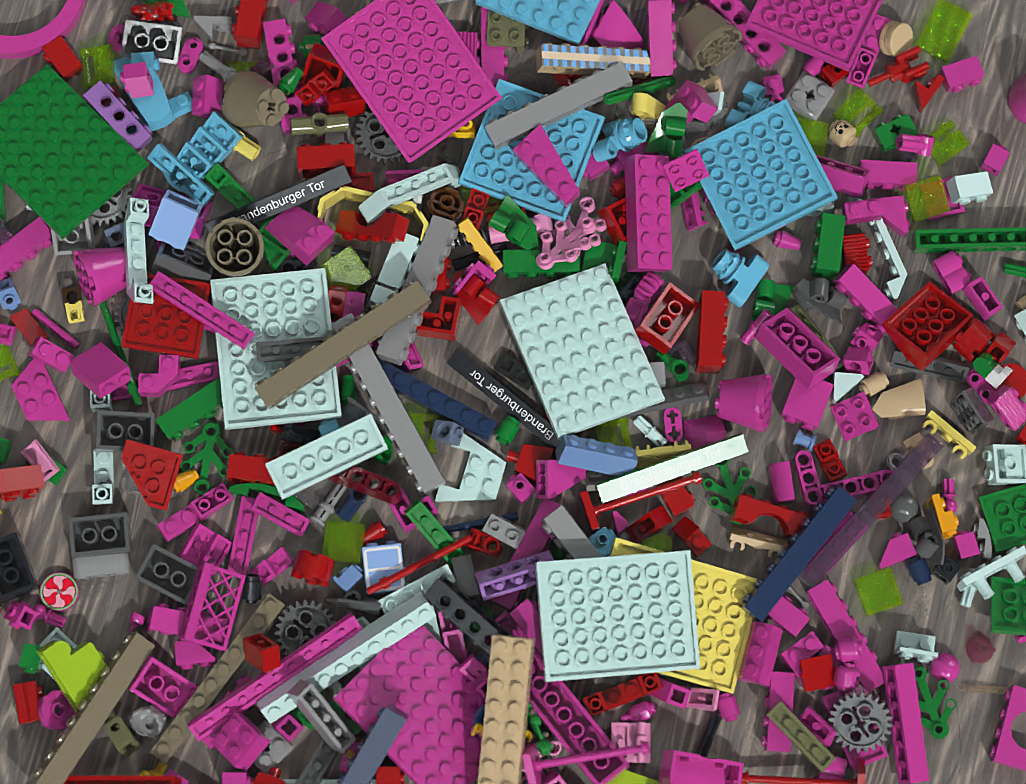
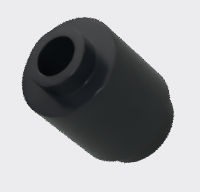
(252, 588)

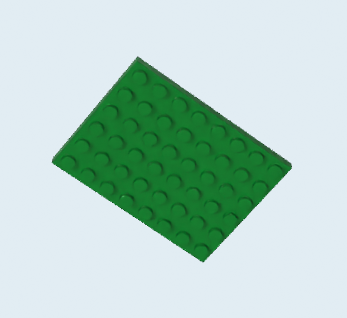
(61, 152)

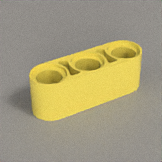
(646, 106)

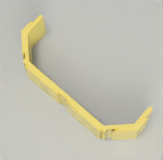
(360, 196)

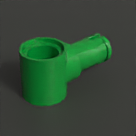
(673, 364)

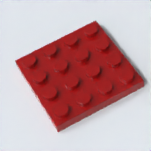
(164, 326)

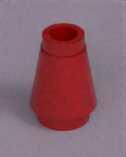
(374, 532)

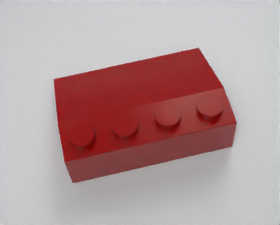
(927, 325)

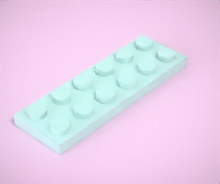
(326, 456)

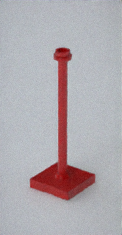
(592, 510)
(860, 778)

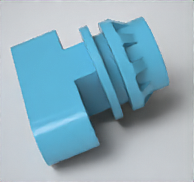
(751, 104)
(620, 134)
(730, 267)

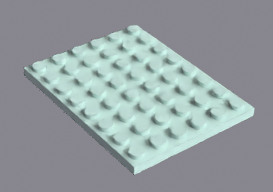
(274, 309)
(581, 351)
(617, 615)

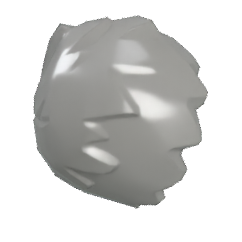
(148, 721)

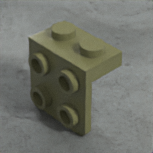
(506, 32)

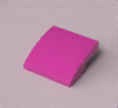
(205, 546)

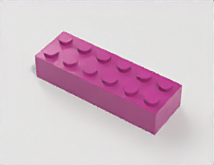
(648, 214)

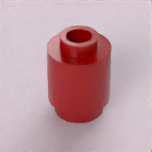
(618, 188)

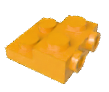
(947, 521)

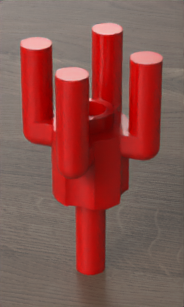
(901, 69)

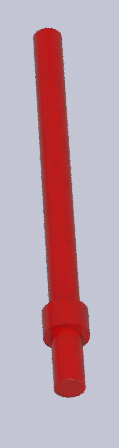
(386, 582)

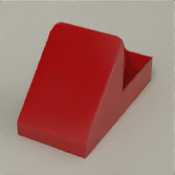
(924, 94)
(691, 536)

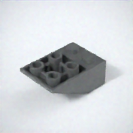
(971, 410)

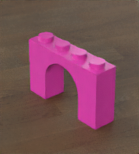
(1006, 750)

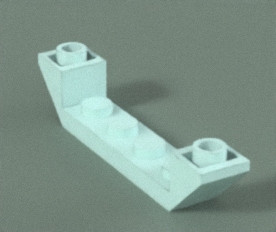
(409, 188)
(881, 234)
(135, 251)
(103, 461)

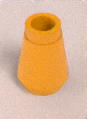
(185, 480)

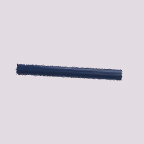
(477, 523)

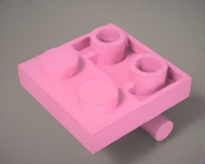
(631, 734)

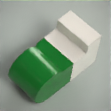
(990, 370)

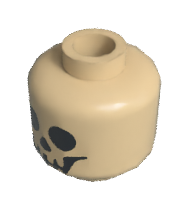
(842, 133)

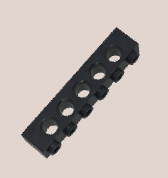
(473, 613)

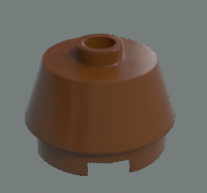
(445, 204)

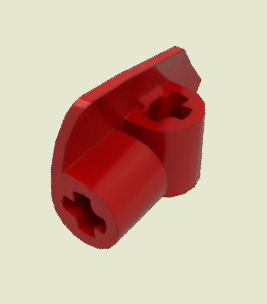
(476, 297)

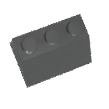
(151, 36)
(183, 264)

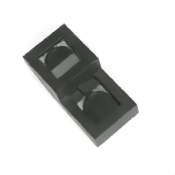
(514, 371)

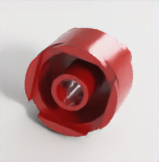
(973, 340)
(312, 568)

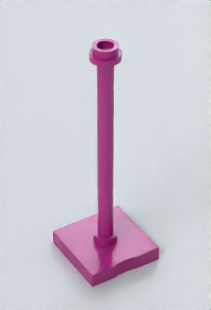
(534, 764)

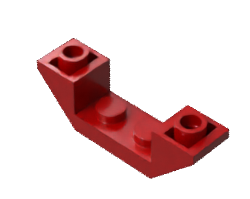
(622, 694)

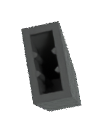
(466, 578)

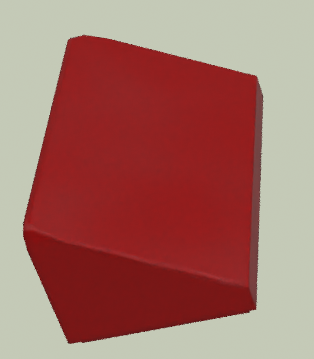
(28, 325)

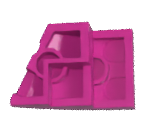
(617, 30)

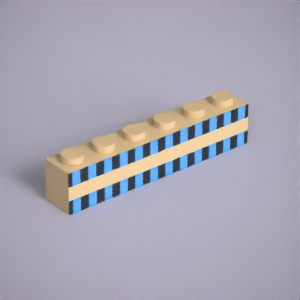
(586, 59)

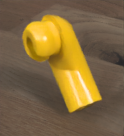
(158, 771)

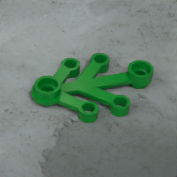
(207, 455)
(730, 491)
(931, 705)
(533, 722)

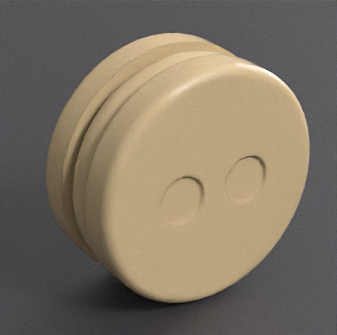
(895, 38)

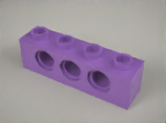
(104, 91)
(510, 576)

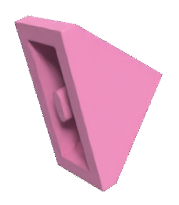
(703, 699)

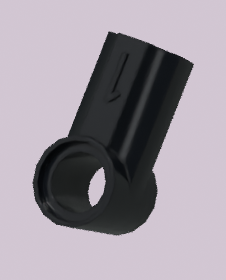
(296, 264)

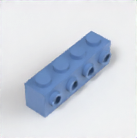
(595, 455)

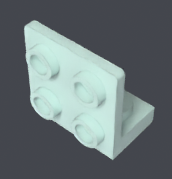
(914, 645)

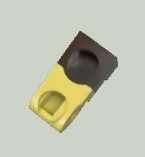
(74, 304)

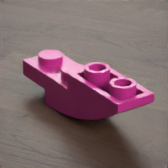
(867, 53)
(195, 512)

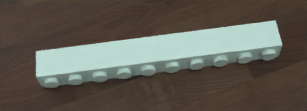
(351, 653)

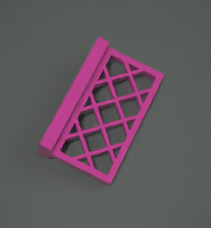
(196, 601)

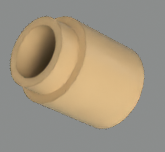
(874, 383)

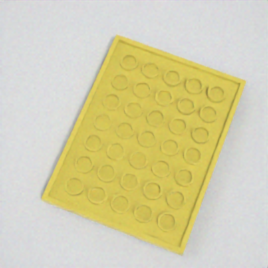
(719, 620)

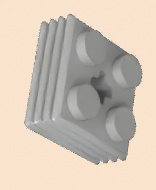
(811, 107)
(279, 748)

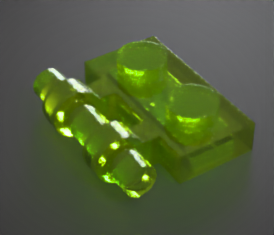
(949, 147)

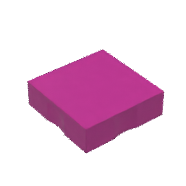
(690, 768)

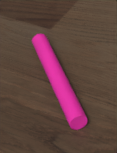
(55, 328)

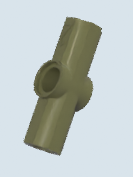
(330, 123)

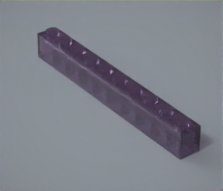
(870, 510)

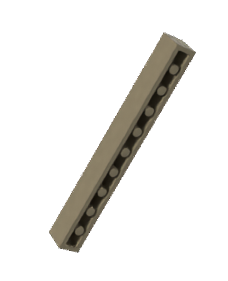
(343, 344)
(216, 680)
(93, 710)

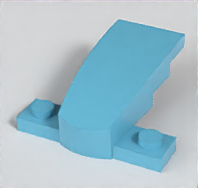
(155, 110)
(197, 157)

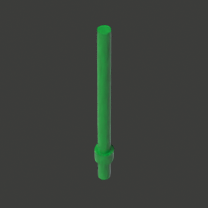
(132, 385)

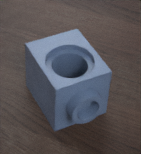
(111, 232)
(447, 432)

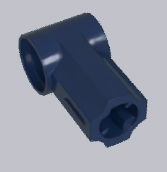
(350, 506)

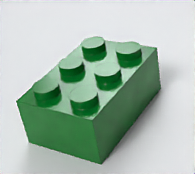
(827, 246)

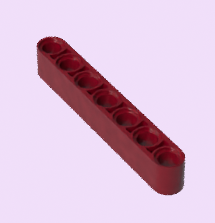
(364, 485)

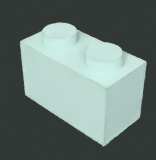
(969, 187)

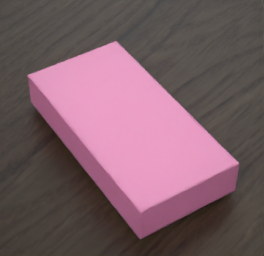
(37, 455)

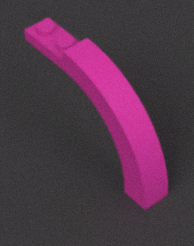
(31, 44)

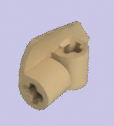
(901, 401)

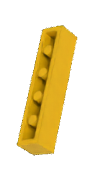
(479, 244)

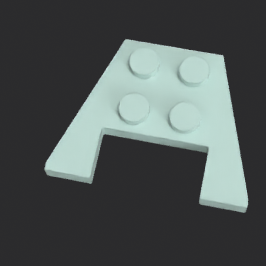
(480, 478)

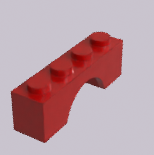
(389, 228)
(747, 509)

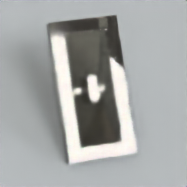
(368, 288)

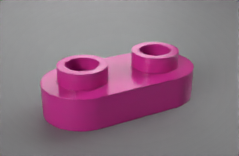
(191, 55)
(980, 386)

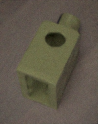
(121, 735)

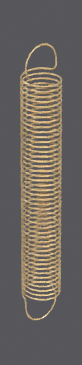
(984, 688)

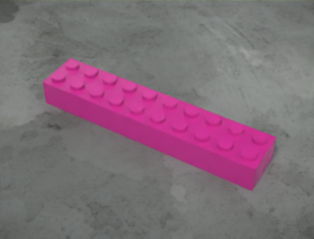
(568, 718)

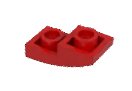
(315, 87)
(476, 207)
(829, 461)

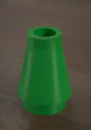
(289, 82)
(347, 389)

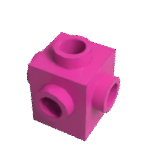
(866, 336)
(20, 615)

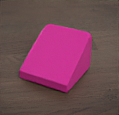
(619, 523)

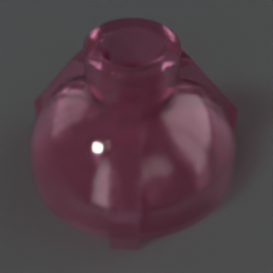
(974, 652)

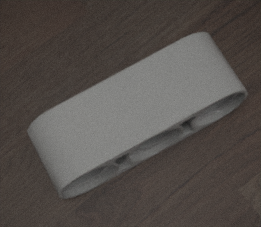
(101, 566)

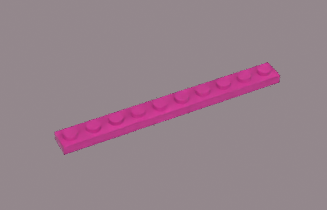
(267, 682)

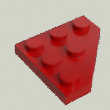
(152, 471)

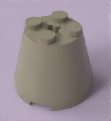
(707, 36)
(253, 101)
(226, 238)

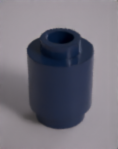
(919, 570)

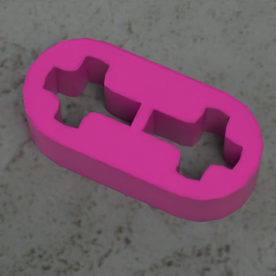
(668, 426)

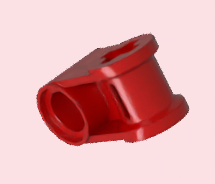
(481, 543)

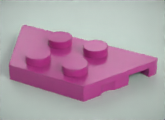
(38, 394)

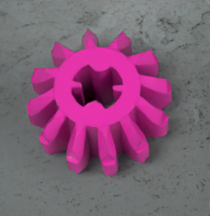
(648, 288)

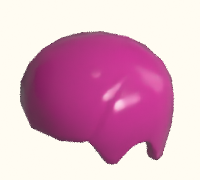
(945, 667)

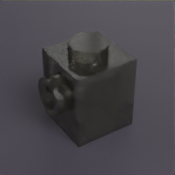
(449, 151)

